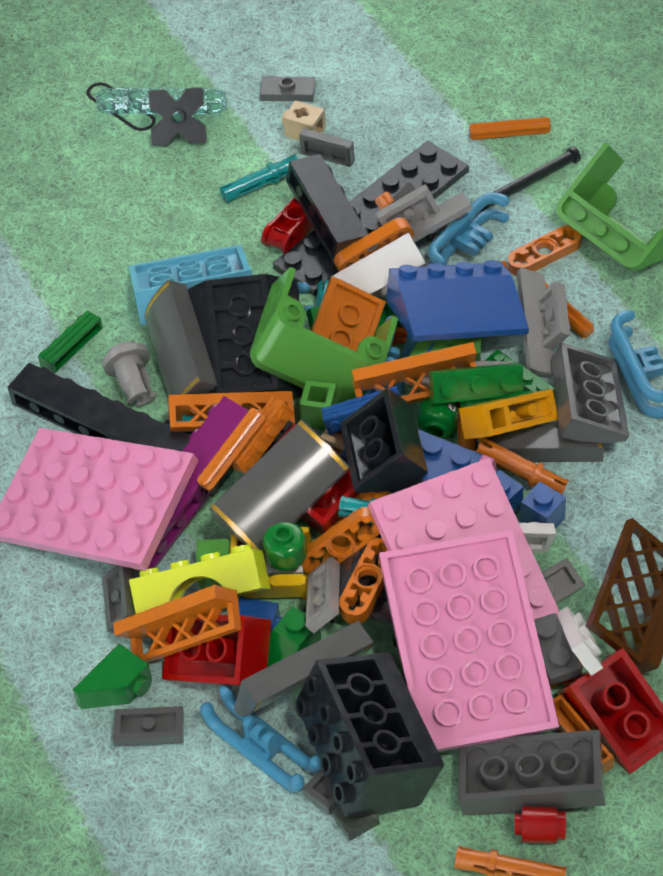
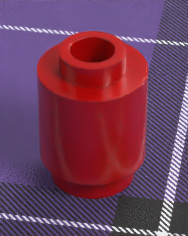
(540, 824)

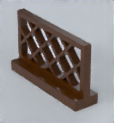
(649, 635)

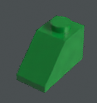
(290, 636)
(114, 680)

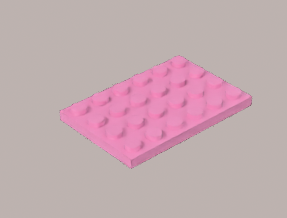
(94, 497)
(458, 507)
(468, 640)

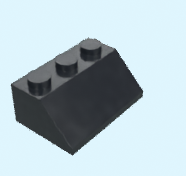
(383, 445)

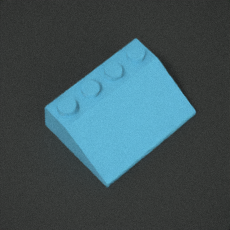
(186, 269)

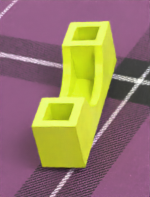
(239, 571)

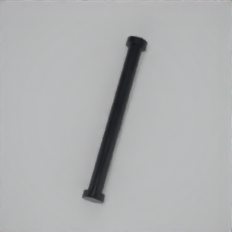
(572, 155)

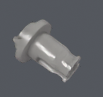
(128, 364)

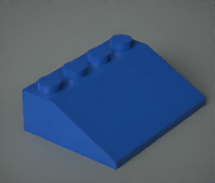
(456, 301)

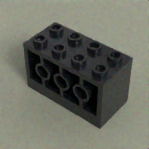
(368, 734)

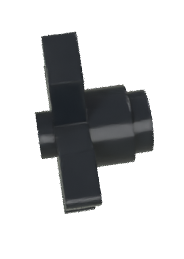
(165, 105)

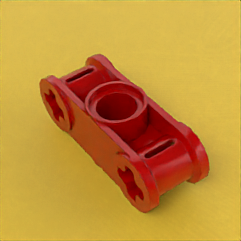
(286, 228)

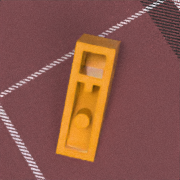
(508, 414)

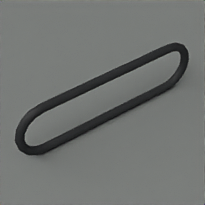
(118, 116)

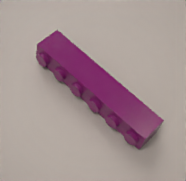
(204, 444)

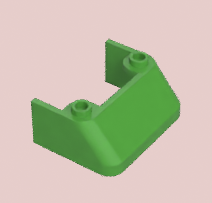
(587, 211)
(301, 355)

